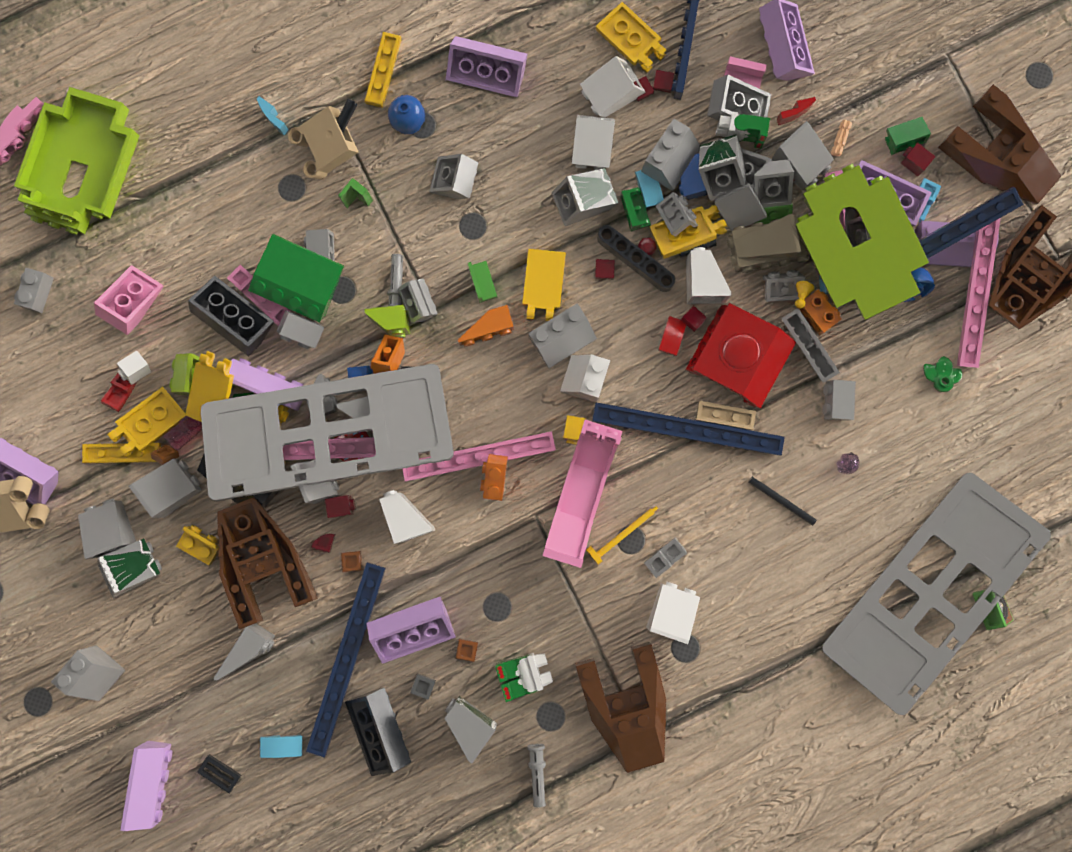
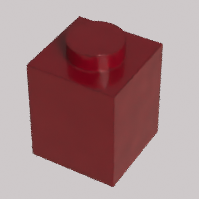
(917, 159)
(340, 506)

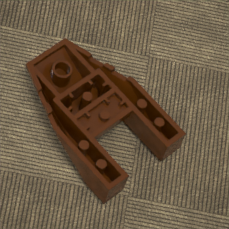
(1012, 157)
(1028, 278)
(251, 550)
(632, 718)

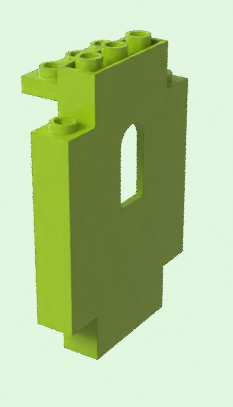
(82, 131)
(875, 271)

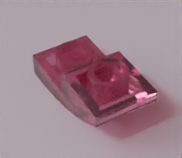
(183, 432)

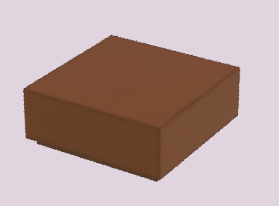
(164, 454)
(351, 561)
(466, 650)

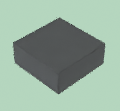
(423, 686)

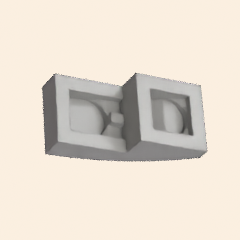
(665, 557)

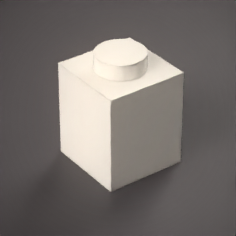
(133, 368)

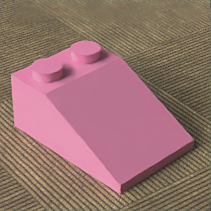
(127, 299)

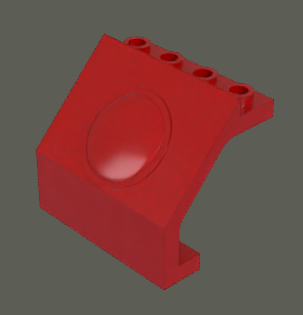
(742, 353)

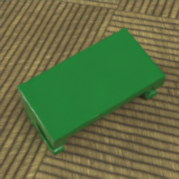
(907, 135)
(634, 209)

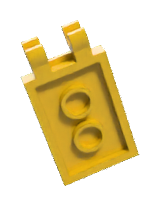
(631, 36)
(690, 236)
(543, 281)
(208, 384)
(147, 422)

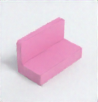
(746, 71)

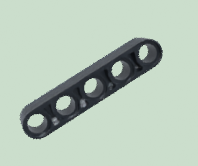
(631, 250)

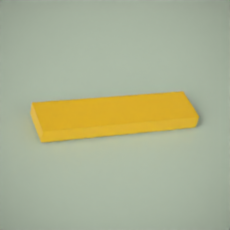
(383, 69)
(111, 453)

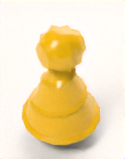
(804, 288)

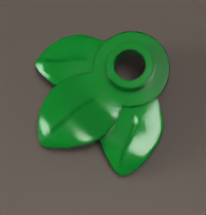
(943, 371)

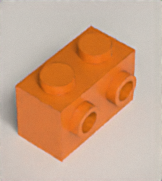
(820, 312)
(388, 355)
(495, 477)

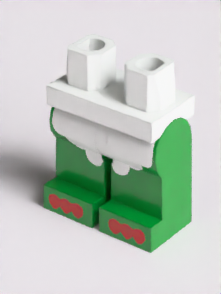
(747, 127)
(529, 676)

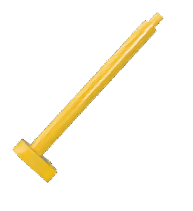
(596, 556)

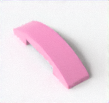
(242, 279)

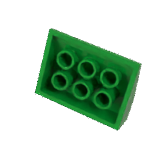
(296, 278)

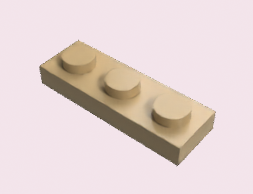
(725, 415)

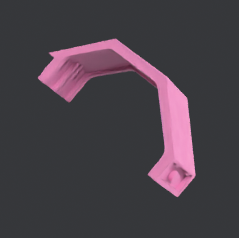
(581, 493)

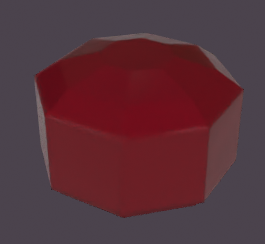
(648, 245)

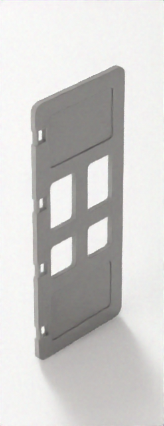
(247, 445)
(886, 650)

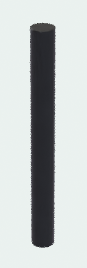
(783, 501)

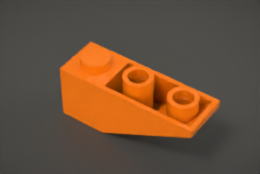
(490, 324)

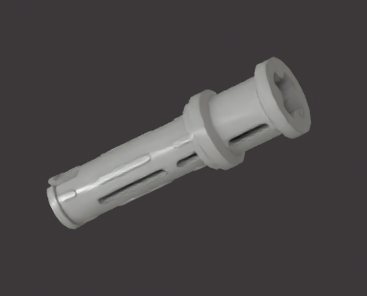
(396, 280)
(537, 764)

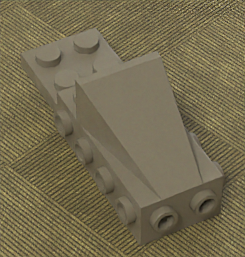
(767, 245)

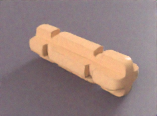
(841, 138)

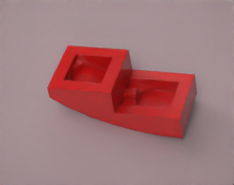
(798, 110)
(672, 336)
(118, 393)

